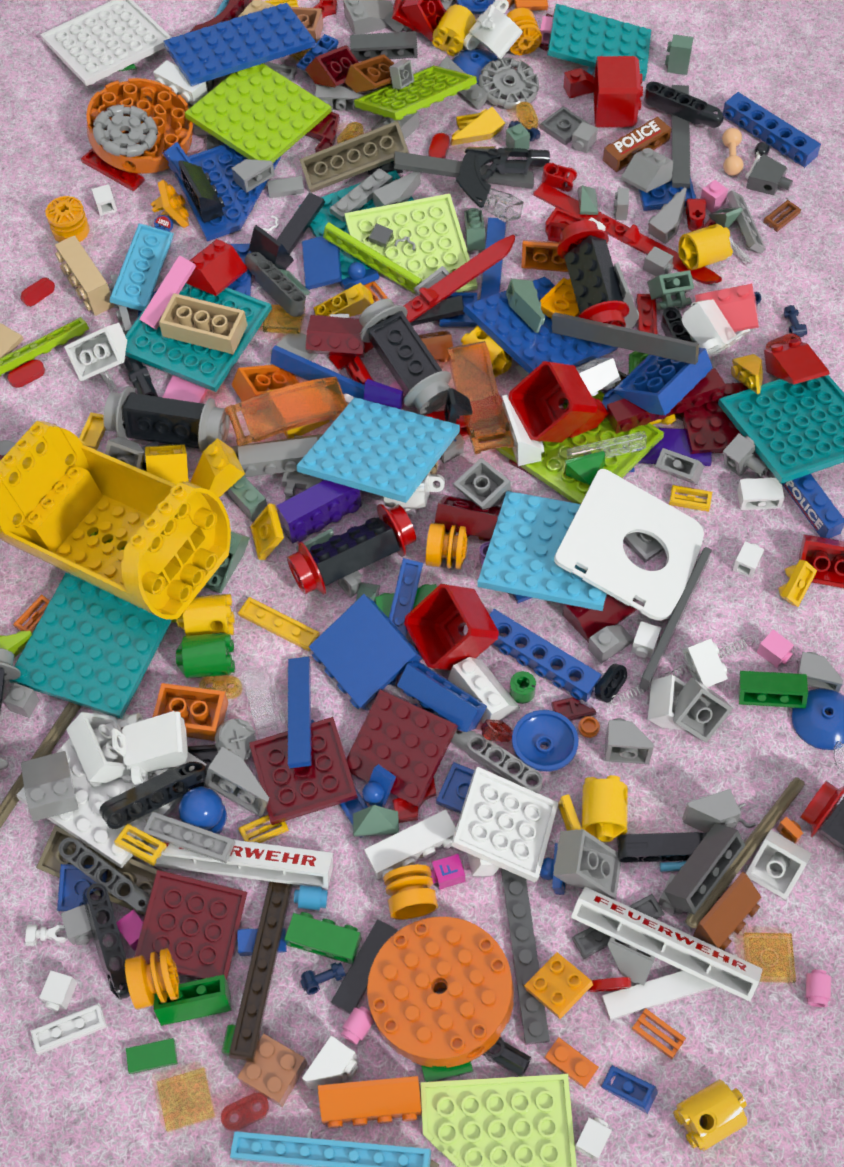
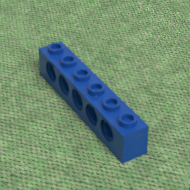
(771, 129)
(551, 655)

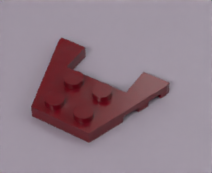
(325, 131)

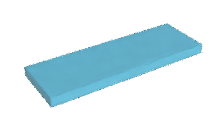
(141, 267)

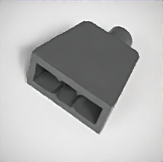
(768, 176)

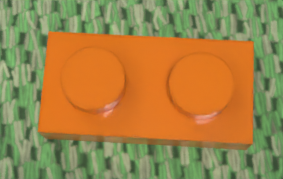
(571, 1062)

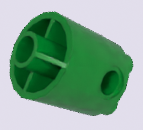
(206, 655)

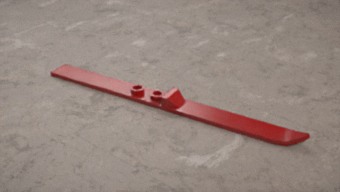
(623, 233)
(445, 287)

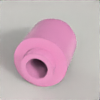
(818, 988)
(357, 1025)

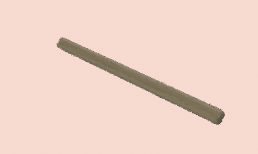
(43, 750)
(751, 845)

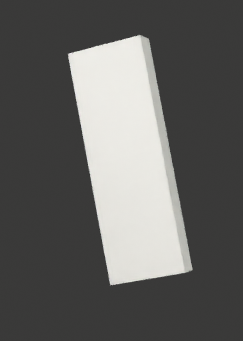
(68, 1028)

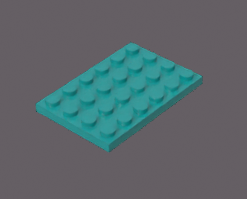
(584, 36)

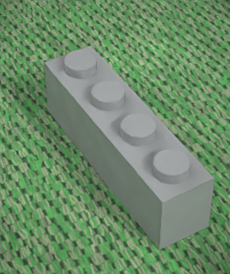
(273, 456)

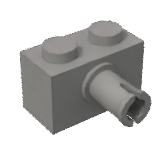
(741, 455)

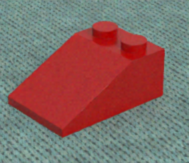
(424, 15)
(794, 362)

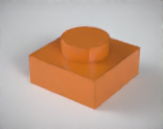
(790, 830)

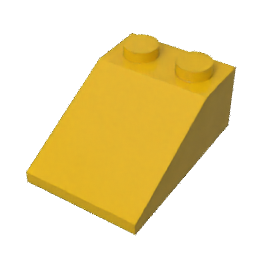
(217, 468)

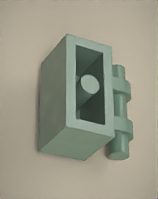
(671, 285)

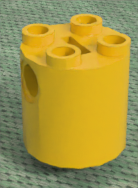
(453, 29)
(705, 246)
(500, 360)
(208, 615)
(605, 807)
(720, 1112)

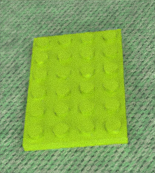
(428, 87)

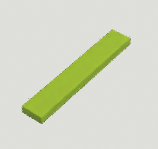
(371, 257)

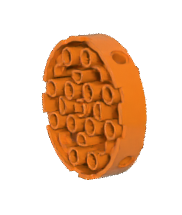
(159, 103)
(449, 1025)

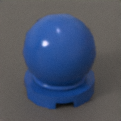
(203, 809)

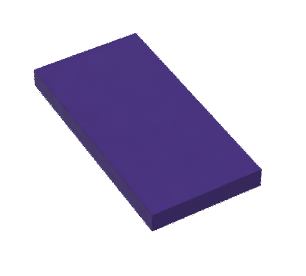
(675, 441)

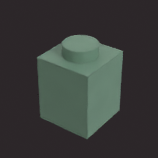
(517, 137)

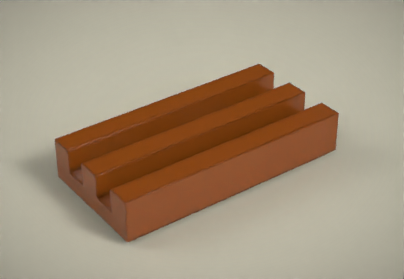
(768, 219)

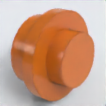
(588, 727)

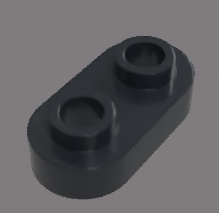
(611, 683)

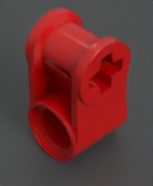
(557, 176)
(695, 213)

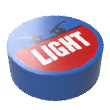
(164, 222)

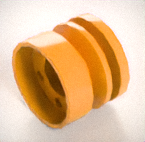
(531, 36)
(67, 218)
(446, 546)
(410, 892)
(152, 978)

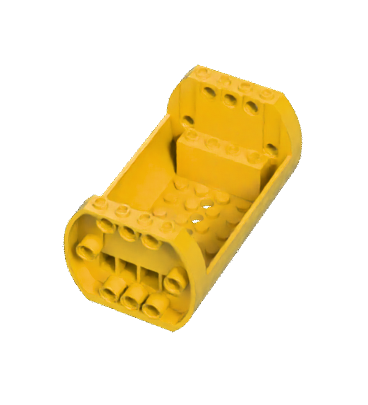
(65, 491)

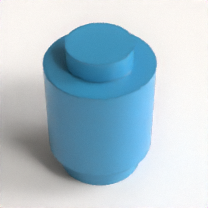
(311, 897)

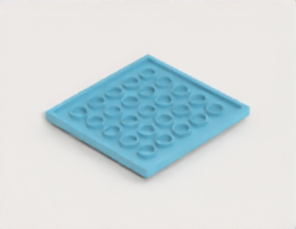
(379, 449)
(524, 552)

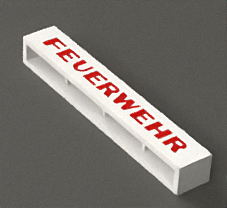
(256, 862)
(667, 943)

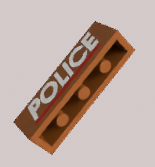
(650, 135)

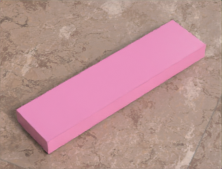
(172, 284)

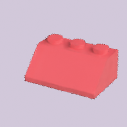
(736, 305)

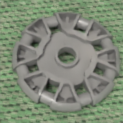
(509, 93)
(125, 143)

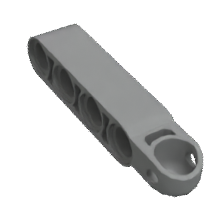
(466, 740)

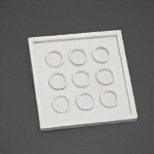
(505, 824)

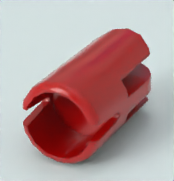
(357, 371)

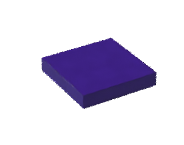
(383, 394)

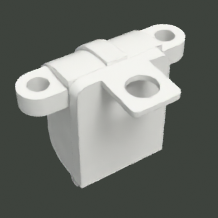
(494, 30)
(710, 327)
(421, 495)
(151, 744)

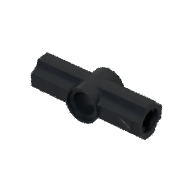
(139, 376)
(509, 1058)

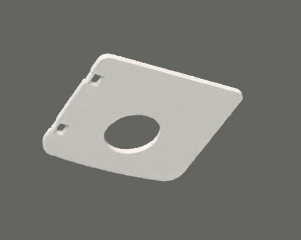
(596, 545)

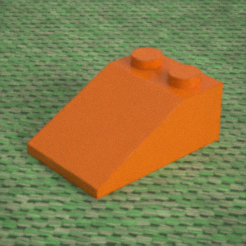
(259, 379)

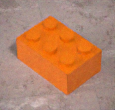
(199, 707)

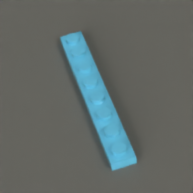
(323, 1152)

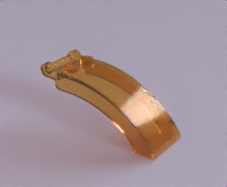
(475, 379)
(287, 409)

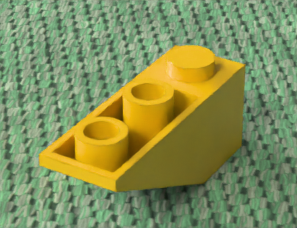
(482, 128)
(351, 302)
(748, 371)

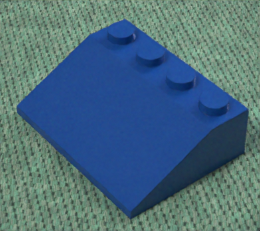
(662, 382)

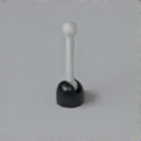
(760, 149)

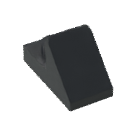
(456, 406)

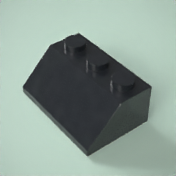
(201, 191)

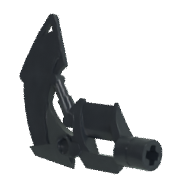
(475, 183)

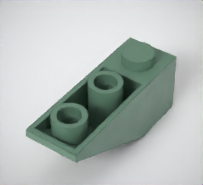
(474, 229)
(524, 301)
(222, 575)

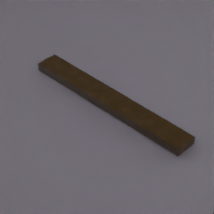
(260, 972)

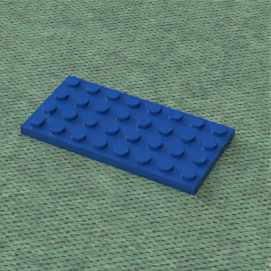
(239, 43)

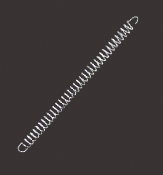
(738, 647)

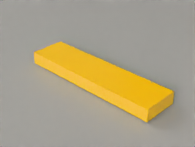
(278, 623)

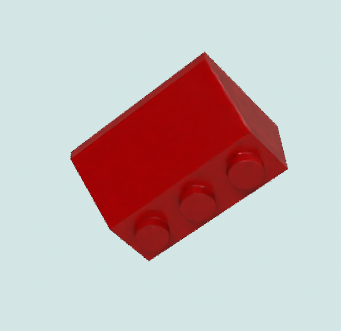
(216, 267)
(826, 557)

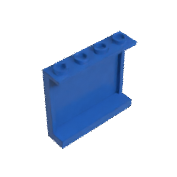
(363, 651)

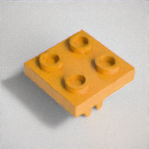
(172, 204)
(558, 985)

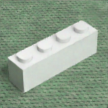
(411, 844)

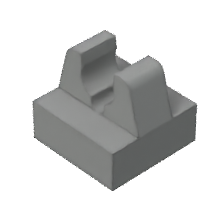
(350, 583)

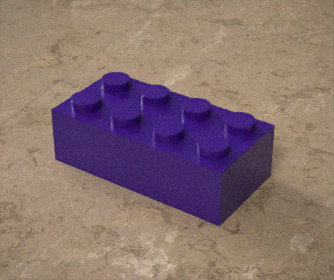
(316, 508)

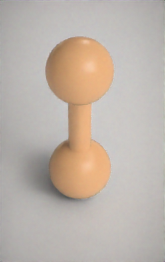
(733, 164)

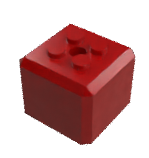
(617, 91)
(541, 398)
(439, 625)

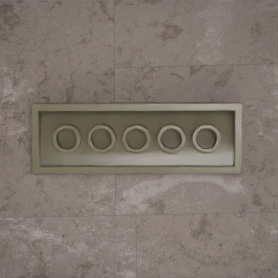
(353, 156)
(135, 869)

